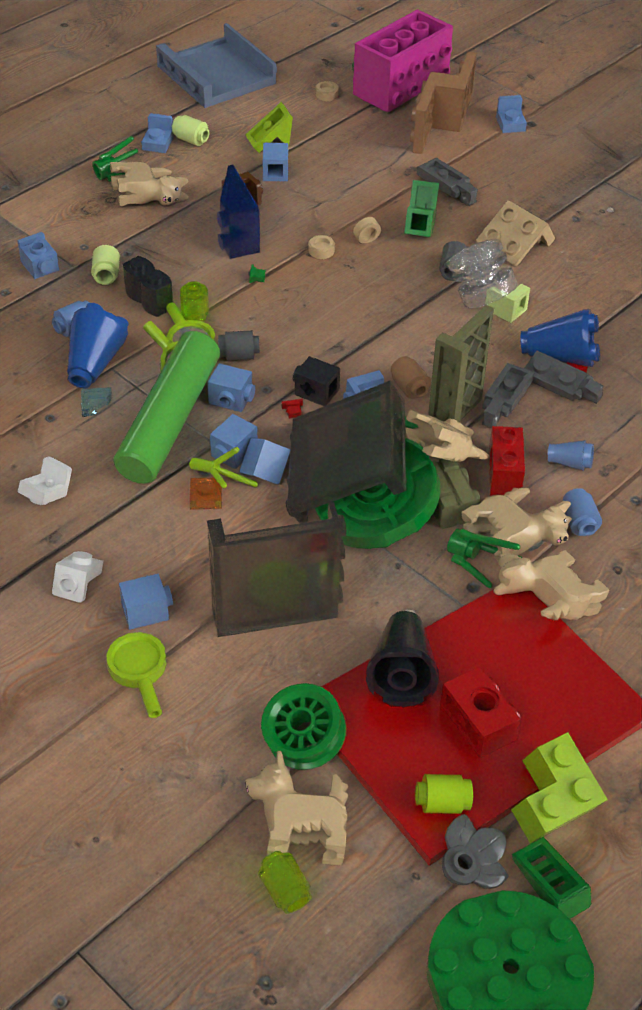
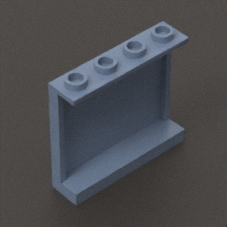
(218, 68)

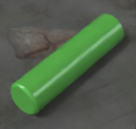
(166, 407)

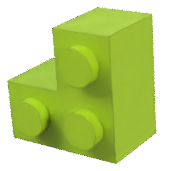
(564, 788)

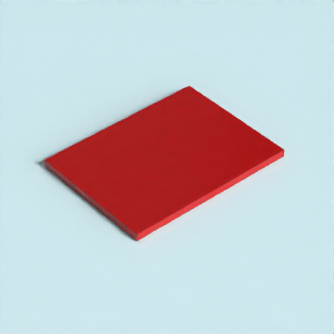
(538, 669)

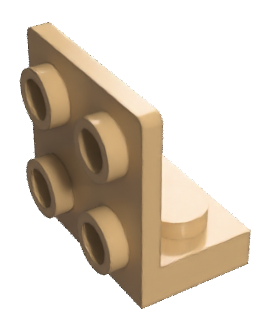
(517, 232)

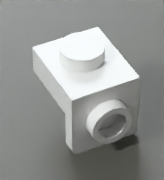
(49, 484)
(74, 574)

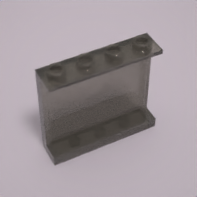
(347, 449)
(276, 574)

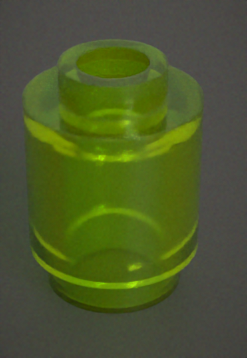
(194, 301)
(285, 881)

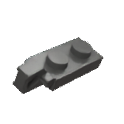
(450, 180)
(563, 378)
(505, 393)

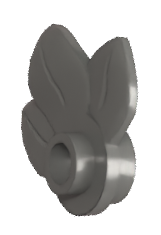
(478, 850)

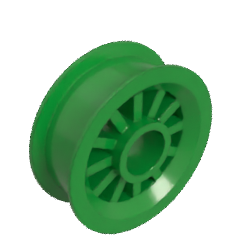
(281, 727)

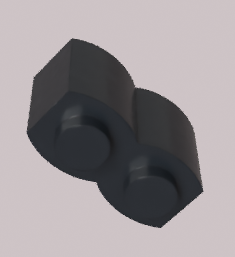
(147, 285)

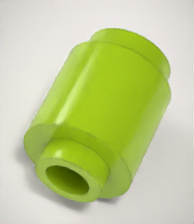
(444, 793)

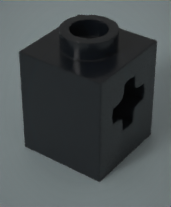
(316, 381)

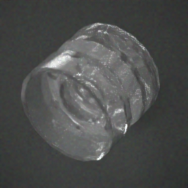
(482, 273)

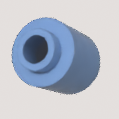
(63, 317)
(583, 511)

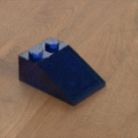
(238, 217)

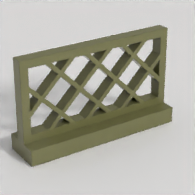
(460, 368)

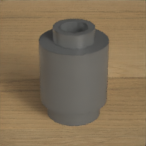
(449, 250)
(238, 345)

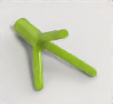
(215, 469)

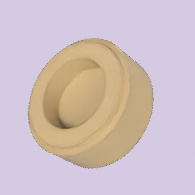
(327, 91)
(367, 230)
(321, 247)

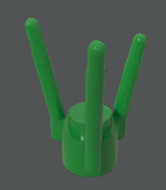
(102, 166)
(468, 544)

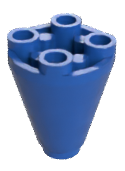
(565, 338)
(93, 343)

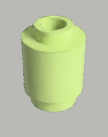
(190, 130)
(105, 264)

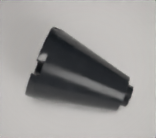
(403, 662)

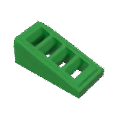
(570, 897)

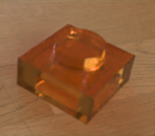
(205, 494)

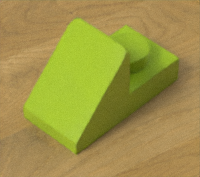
(273, 125)

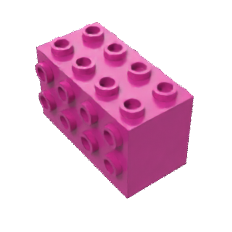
(399, 58)

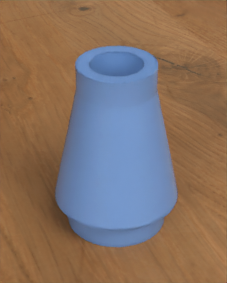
(572, 454)

